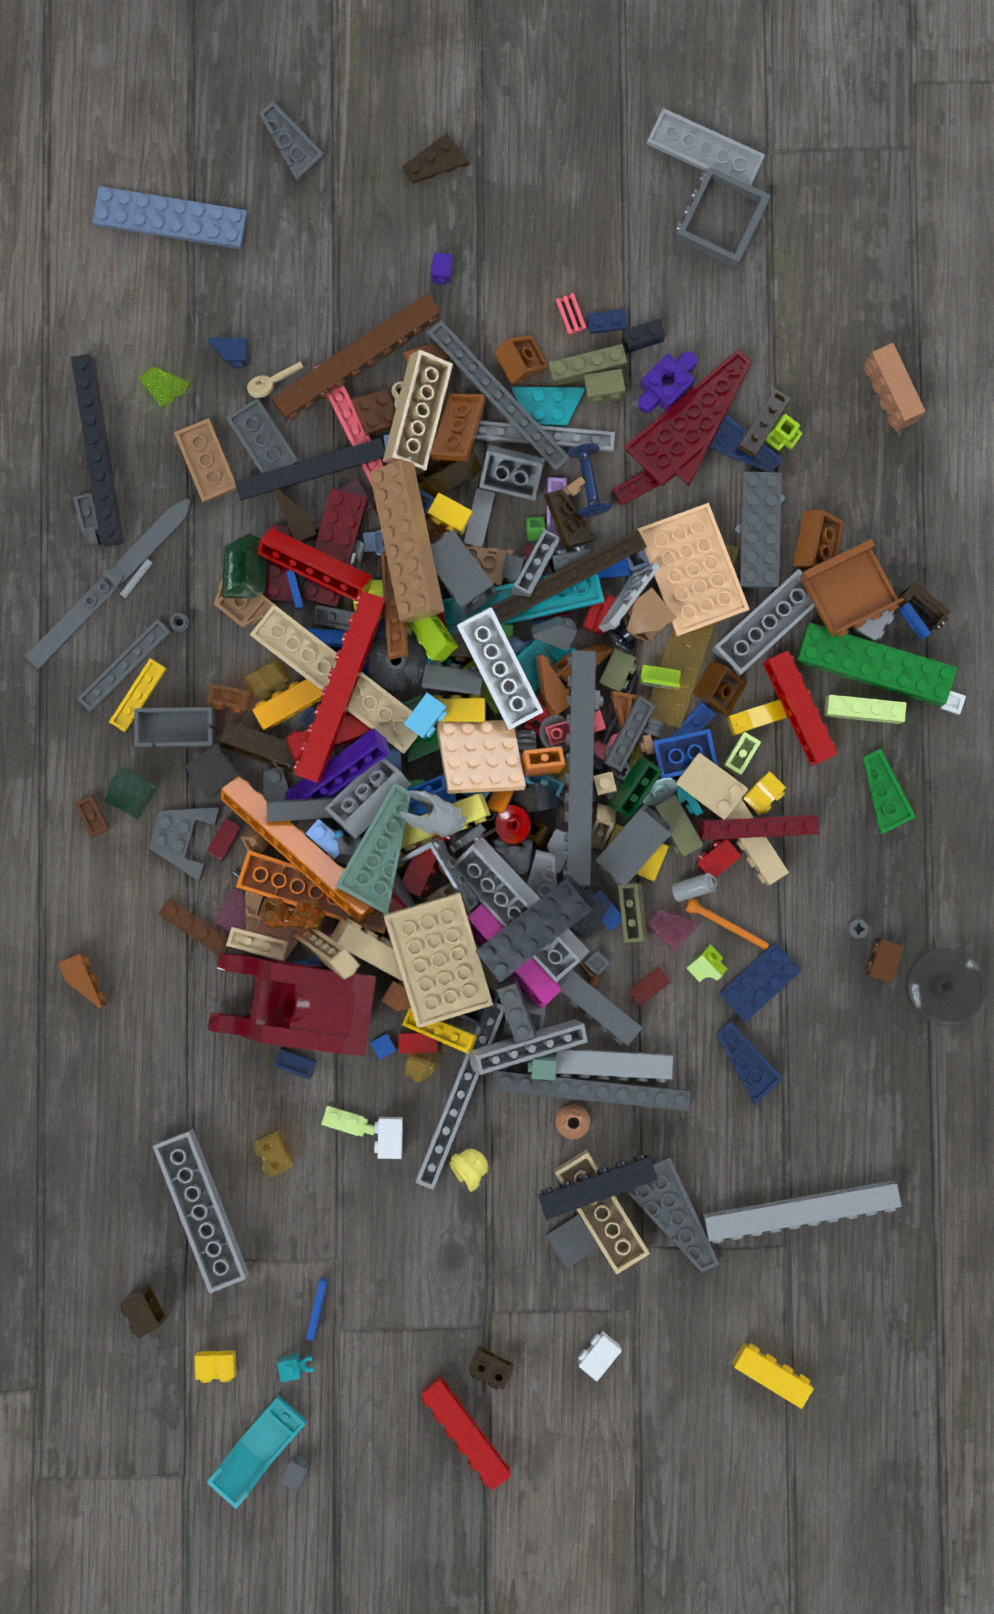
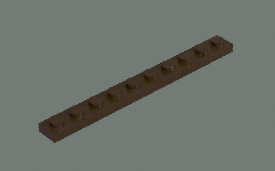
(571, 576)

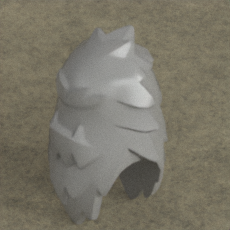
(441, 817)

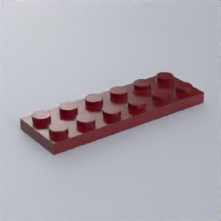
(337, 539)

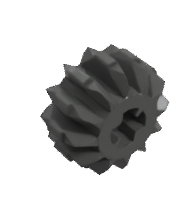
(526, 740)

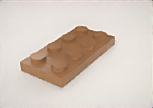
(206, 460)

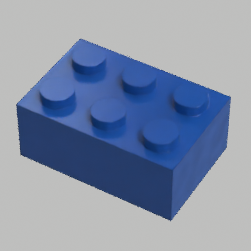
(677, 752)

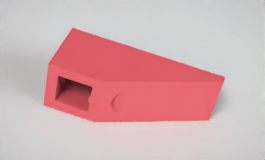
(558, 732)

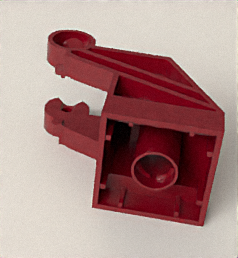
(300, 1006)

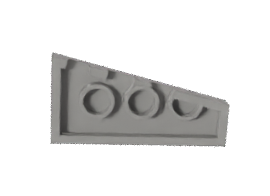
(628, 594)

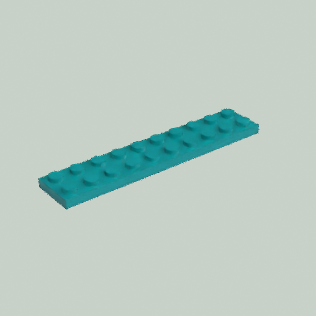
(579, 596)

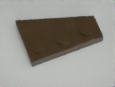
(435, 159)
(567, 521)

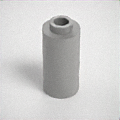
(694, 887)

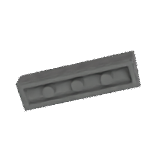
(535, 564)

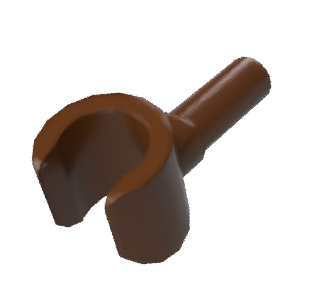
(594, 980)

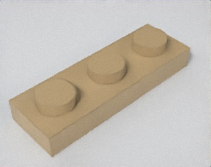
(257, 943)

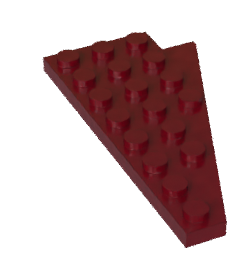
(685, 431)

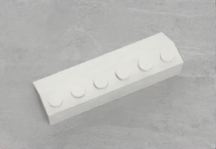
(499, 668)

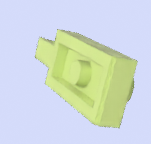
(347, 1121)

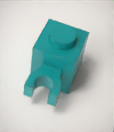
(291, 1367)

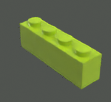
(433, 637)

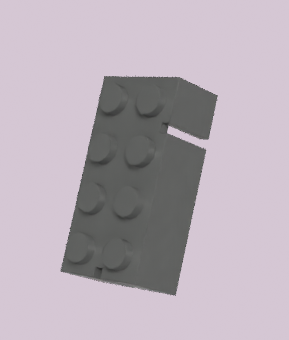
(174, 727)

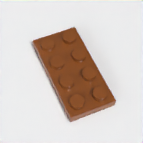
(458, 427)

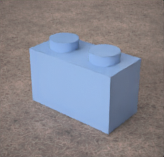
(324, 838)

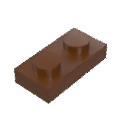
(92, 816)

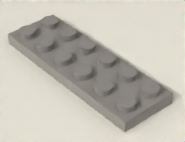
(704, 147)

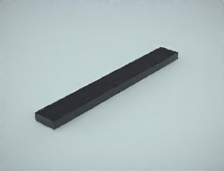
(310, 469)

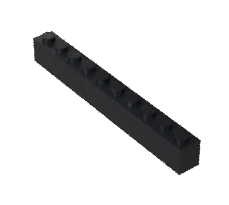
(97, 450)

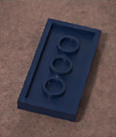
(760, 982)

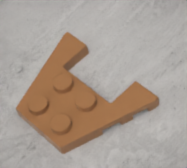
(255, 924)

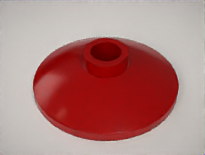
(506, 824)

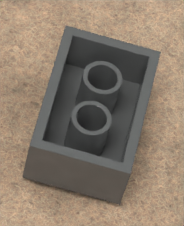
(512, 472)

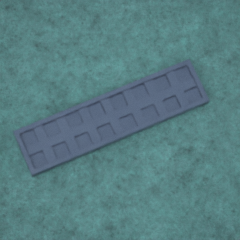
(169, 217)

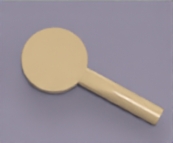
(263, 385)

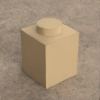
(604, 784)

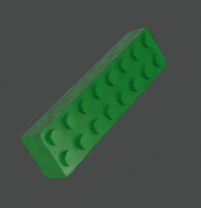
(876, 665)

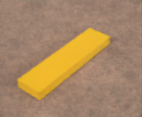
(138, 694)
(443, 1033)

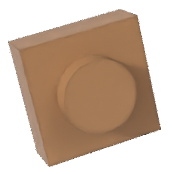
(574, 487)
(646, 745)

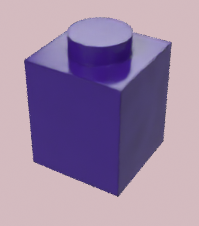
(441, 268)

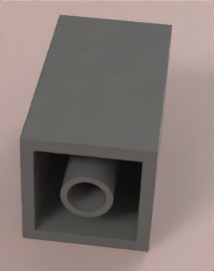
(461, 573)
(634, 845)

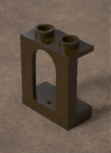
(939, 617)

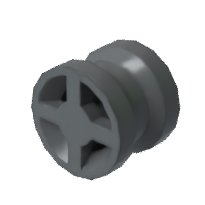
(653, 727)
(853, 928)

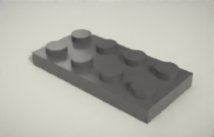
(261, 437)

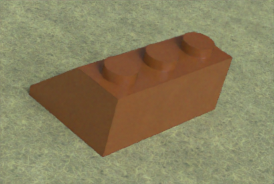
(817, 539)

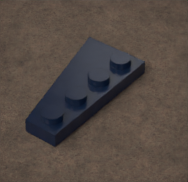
(748, 1063)

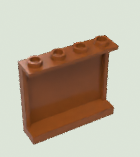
(850, 589)

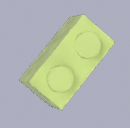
(741, 754)

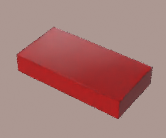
(417, 1043)

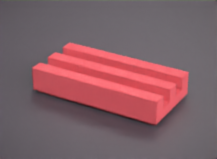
(565, 299)

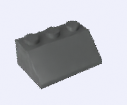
(452, 678)

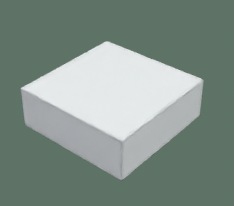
(954, 703)

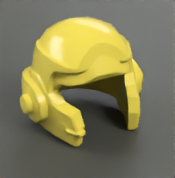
(469, 1167)

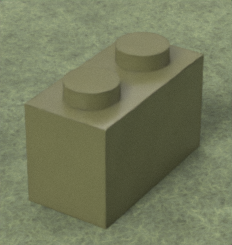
(604, 386)
(617, 671)

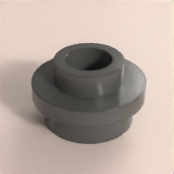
(173, 622)

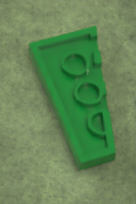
(886, 794)

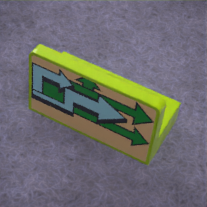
(660, 677)

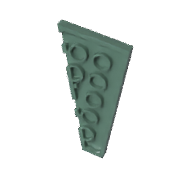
(375, 861)

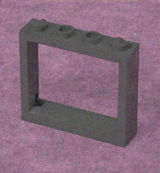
(707, 247)
(449, 867)

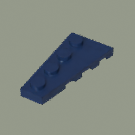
(729, 438)

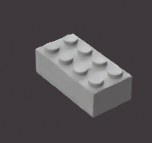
(364, 796)

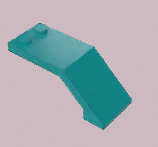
(256, 1451)

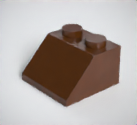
(719, 687)

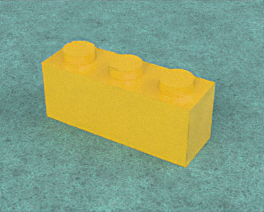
(464, 709)

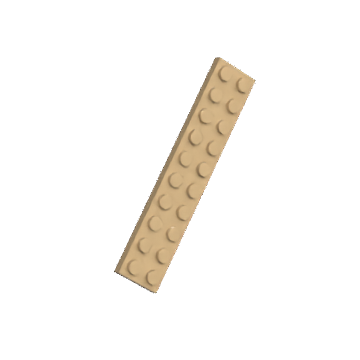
(314, 661)

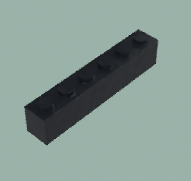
(597, 1186)

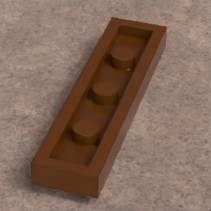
(194, 927)

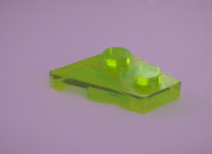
(163, 385)

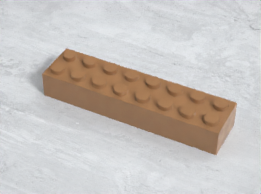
(406, 541)

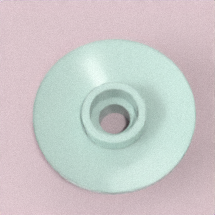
(661, 791)

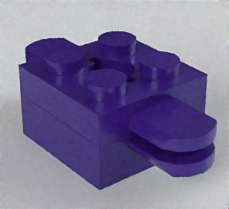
(667, 382)

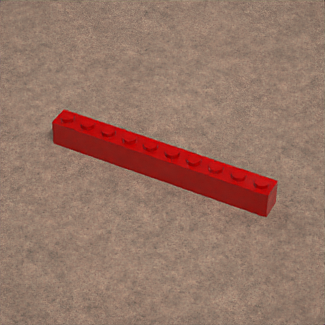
(340, 687)

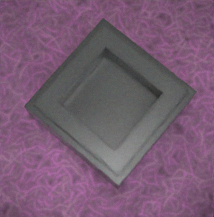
(597, 962)

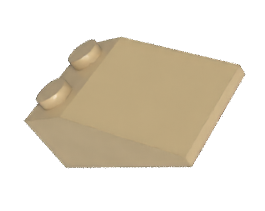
(711, 786)

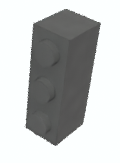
(516, 1009)

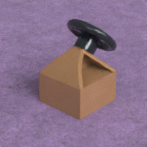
(643, 620)

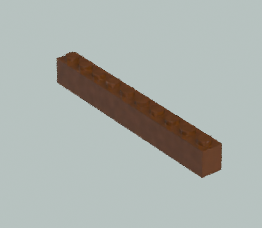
(356, 357)

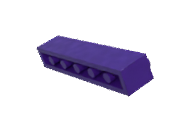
(344, 767)

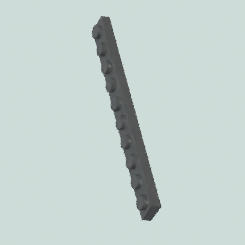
(498, 396)

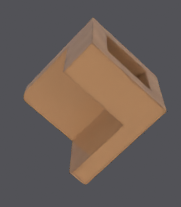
(254, 841)

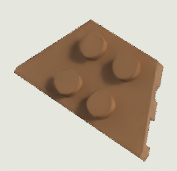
(242, 610)

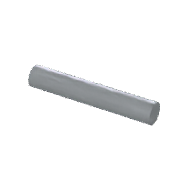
(136, 578)

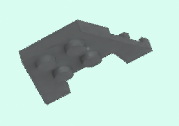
(174, 833)

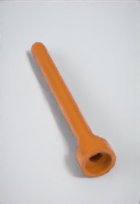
(694, 906)

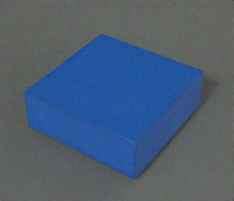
(383, 1046)

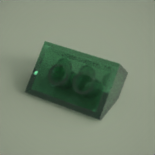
(243, 569)

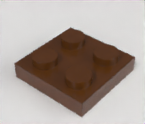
(375, 411)

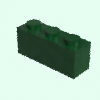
(635, 787)

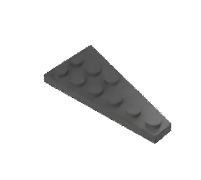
(673, 1212)

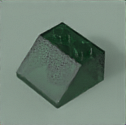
(130, 792)

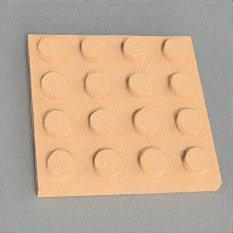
(480, 757)

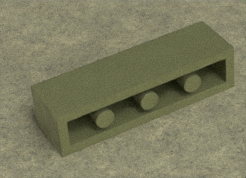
(575, 367)

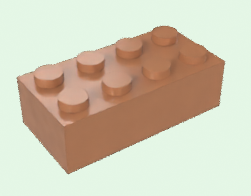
(894, 387)

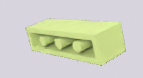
(864, 709)

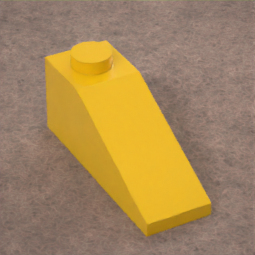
(756, 717)

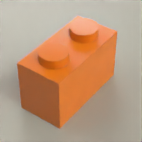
(542, 761)

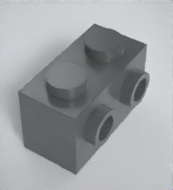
(563, 558)

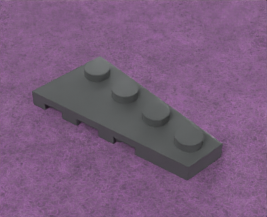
(292, 143)

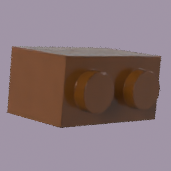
(884, 960)

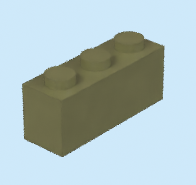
(684, 835)
(632, 913)

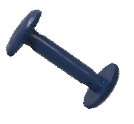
(582, 451)

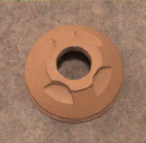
(565, 1114)

